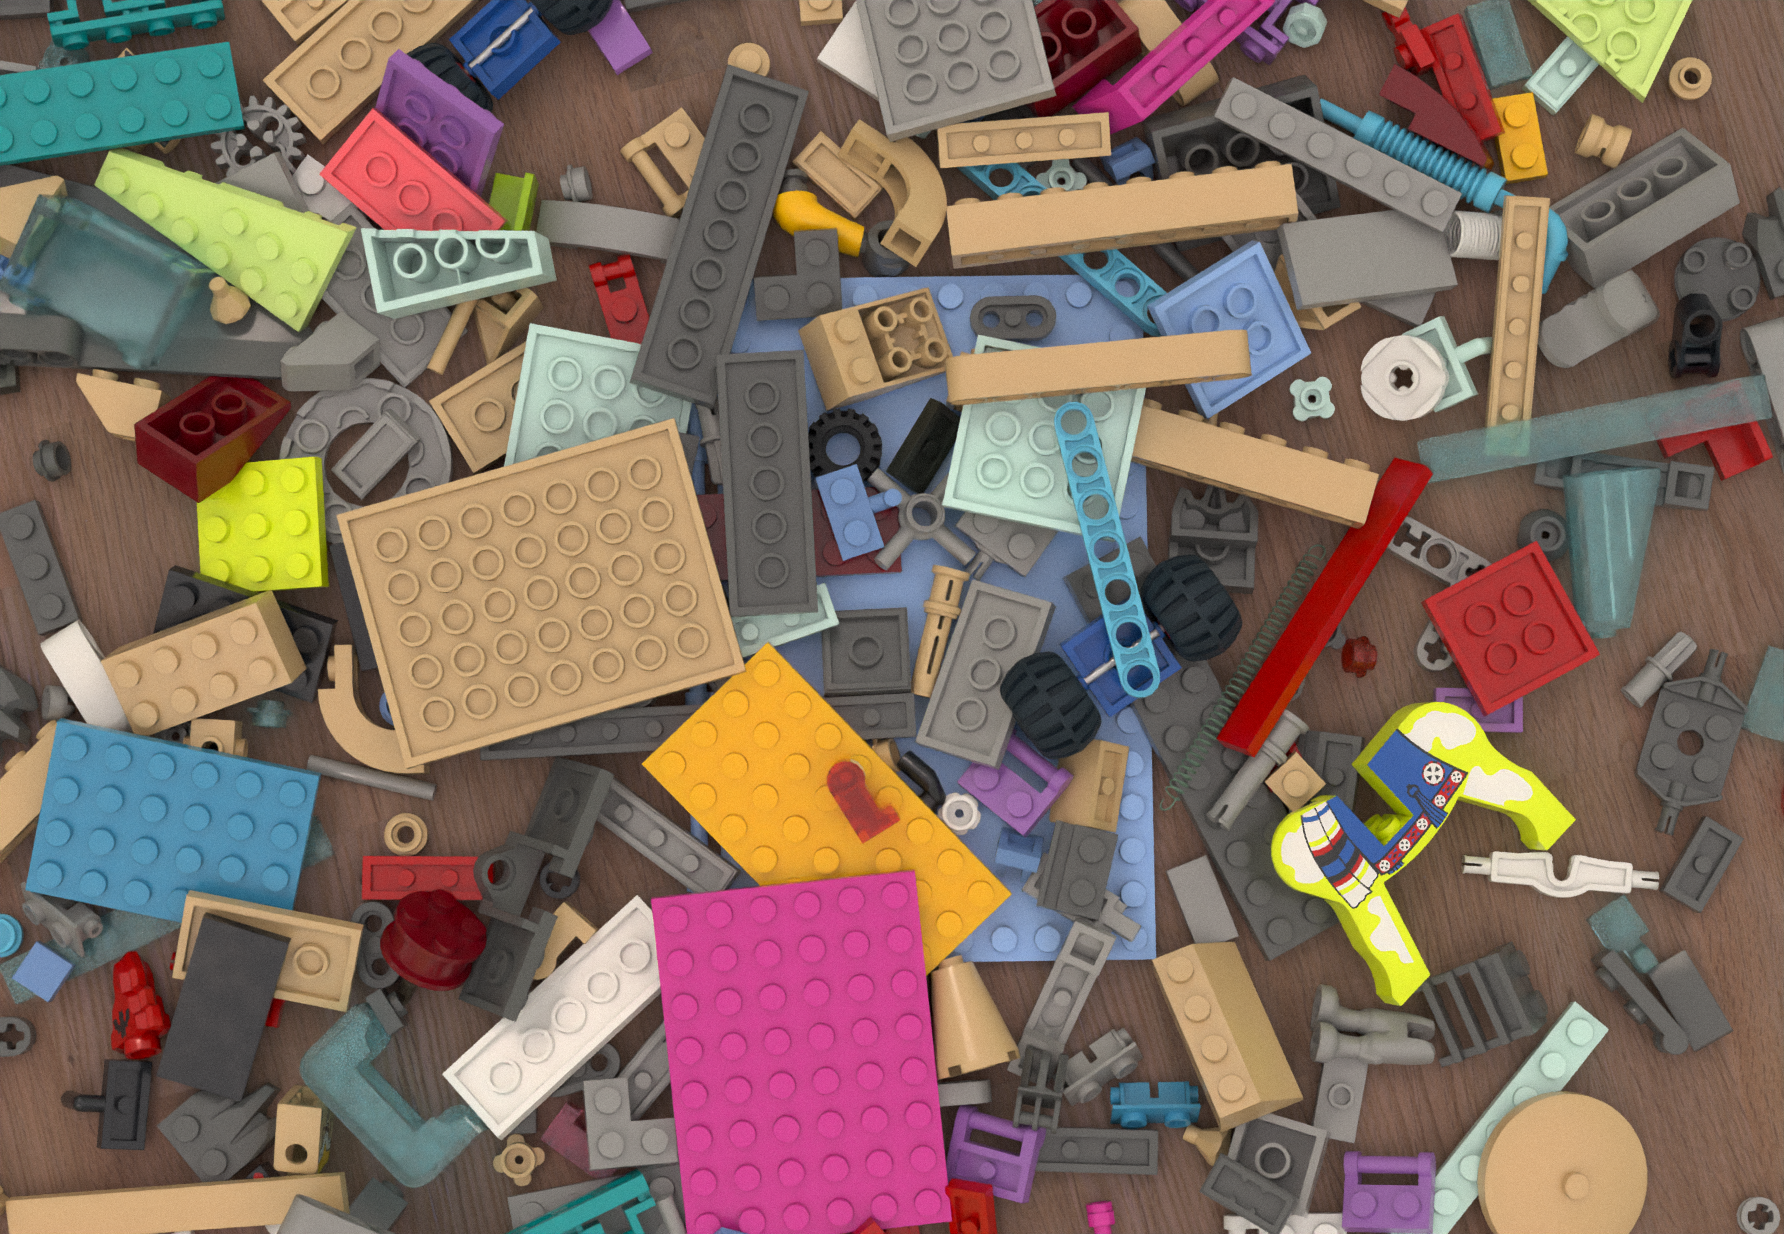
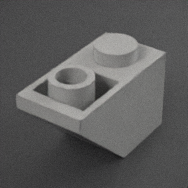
(332, 358)

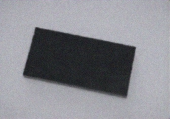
(223, 1006)

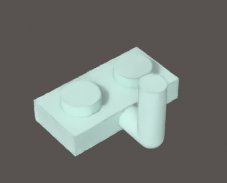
(1460, 383)

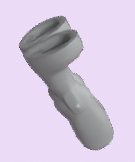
(1385, 1037)

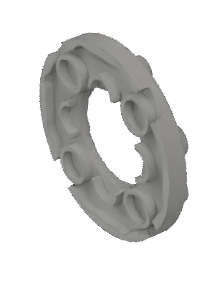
(335, 411)

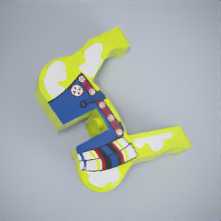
(1420, 768)

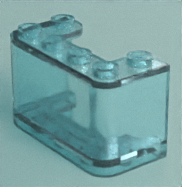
(372, 1109)

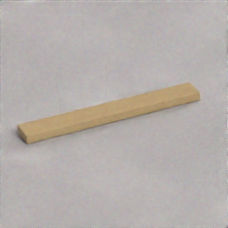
(173, 1206)

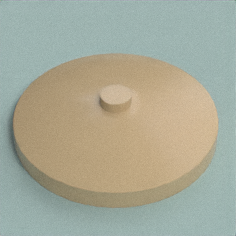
(1562, 1169)

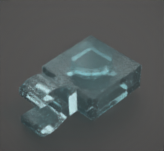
(1620, 929)

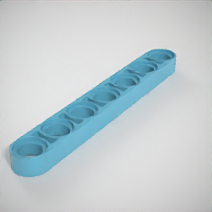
(1101, 279)
(1106, 527)

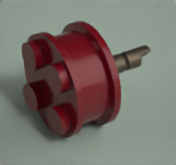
(432, 942)

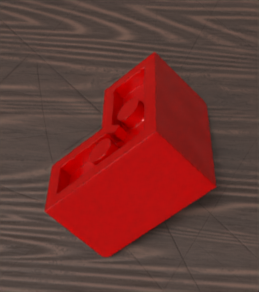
(1729, 447)

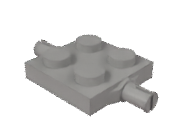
(1003, 542)

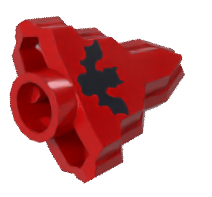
(137, 1010)

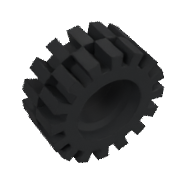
(844, 422)

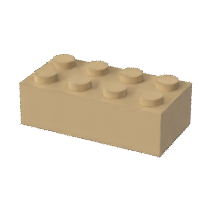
(204, 664)

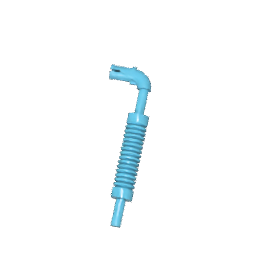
(1474, 184)

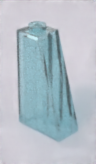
(1608, 539)

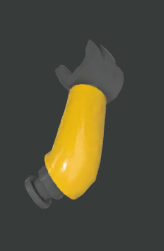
(799, 210)

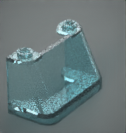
(104, 277)

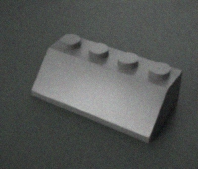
(1644, 206)

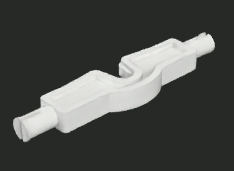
(1582, 873)

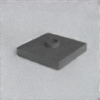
(867, 653)

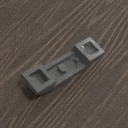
(1679, 487)

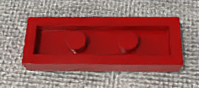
(1462, 76)
(400, 875)

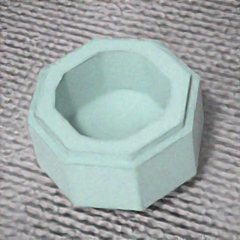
(1304, 25)

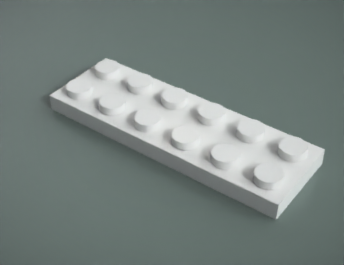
(562, 1022)

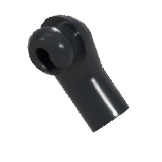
(925, 778)

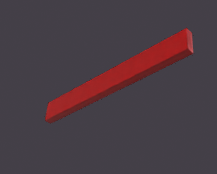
(1323, 608)

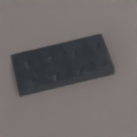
(194, 594)

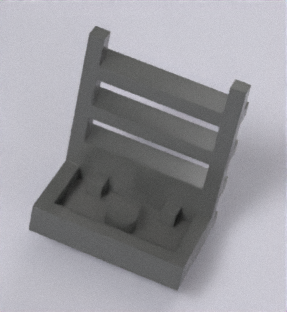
(1506, 994)

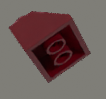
(1082, 47)

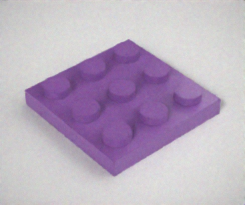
(440, 119)

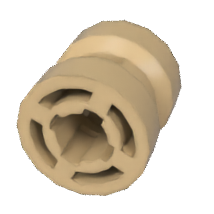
(1603, 141)

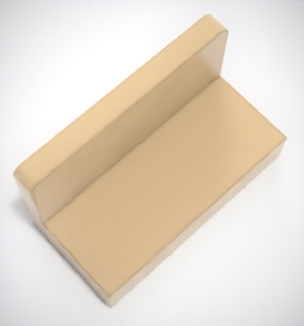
(1096, 786)

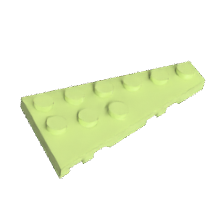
(1620, 35)
(244, 237)

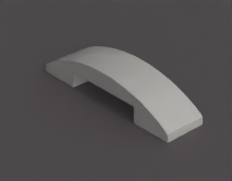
(607, 229)
(1063, 995)

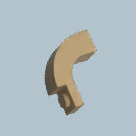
(910, 182)
(350, 722)

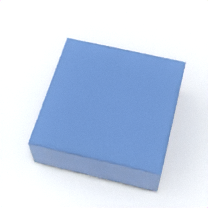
(44, 971)

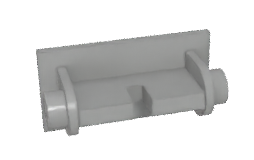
(66, 926)
(1112, 1061)

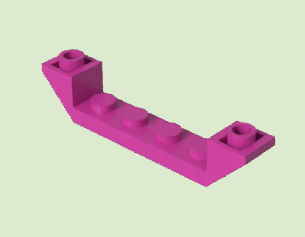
(1171, 62)

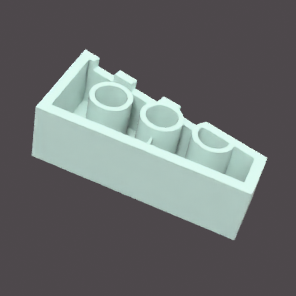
(443, 268)

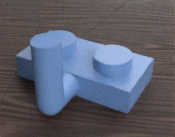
(853, 511)

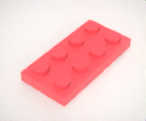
(403, 183)

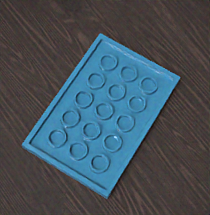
(150, 818)

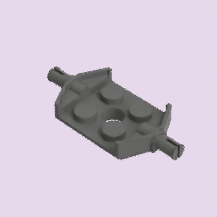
(1715, 717)

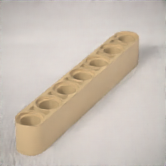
(1098, 367)

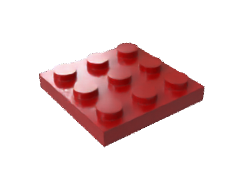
(1510, 628)

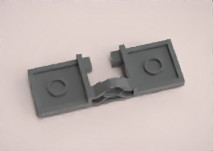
(514, 945)

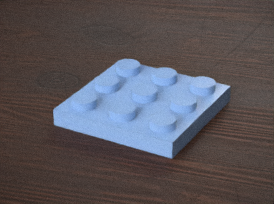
(1235, 295)

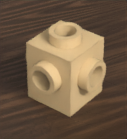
(224, 733)

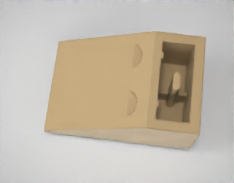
(875, 347)

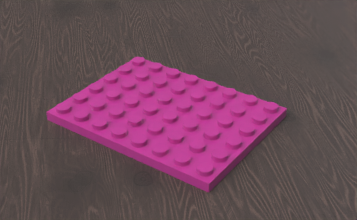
(802, 1056)

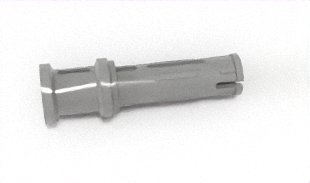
(1257, 769)

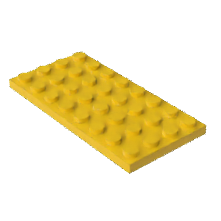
(757, 783)

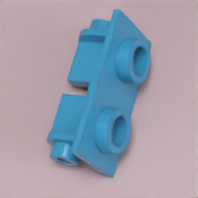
(1171, 1107)

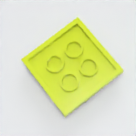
(267, 527)

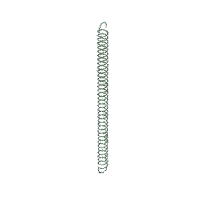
(1242, 674)

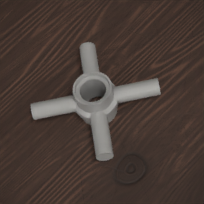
(911, 530)

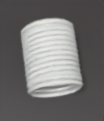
(1474, 235)

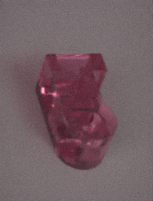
(570, 1139)

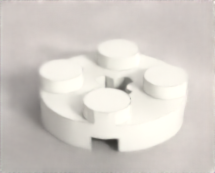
(1428, 377)

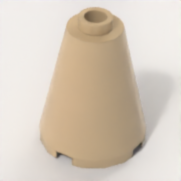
(966, 1022)

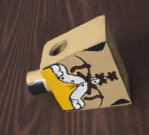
(302, 1132)

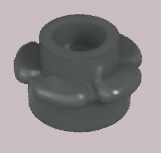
(52, 460)

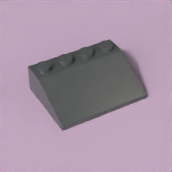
(1199, 144)

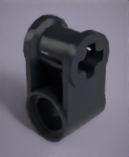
(1695, 346)

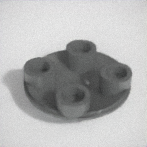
(1722, 273)

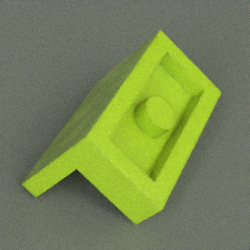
(515, 200)

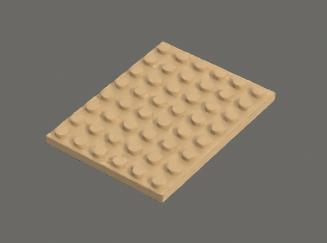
(540, 593)

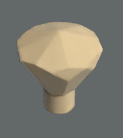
(228, 302)
(1209, 1141)

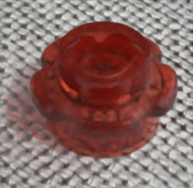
(1358, 656)

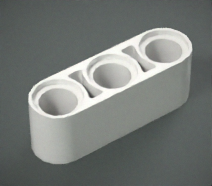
(79, 667)

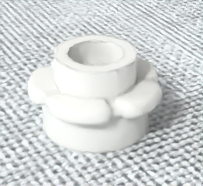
(968, 805)

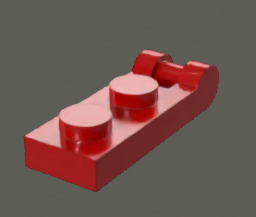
(625, 308)

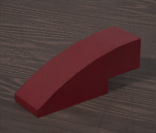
(1435, 116)

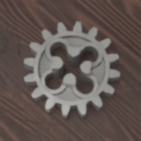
(256, 119)

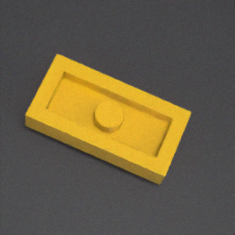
(1521, 145)

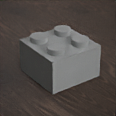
(1282, 1153)

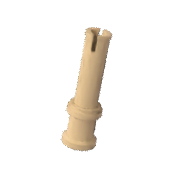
(941, 609)

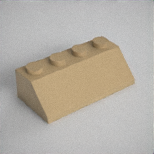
(1226, 1032)

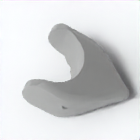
(1597, 320)

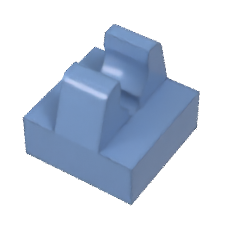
(1128, 159)
(1018, 852)

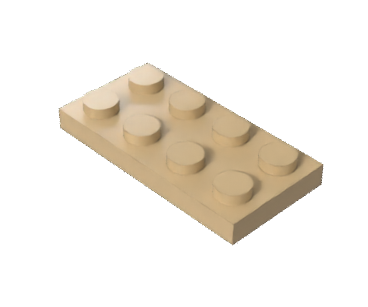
(319, 957)

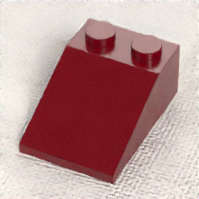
(208, 433)

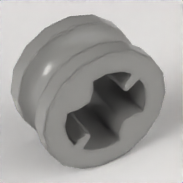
(1750, 1205)

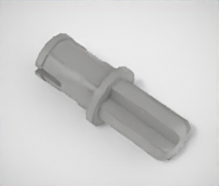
(711, 440)
(1659, 669)

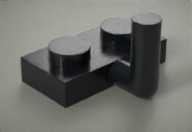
(120, 1105)

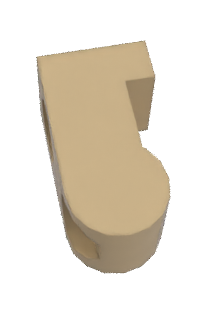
(567, 928)

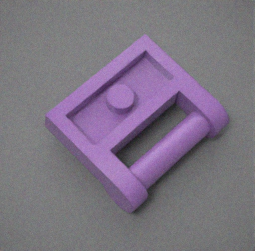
(1009, 794)
(1006, 1171)
(1389, 1206)

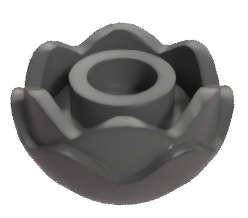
(1545, 521)

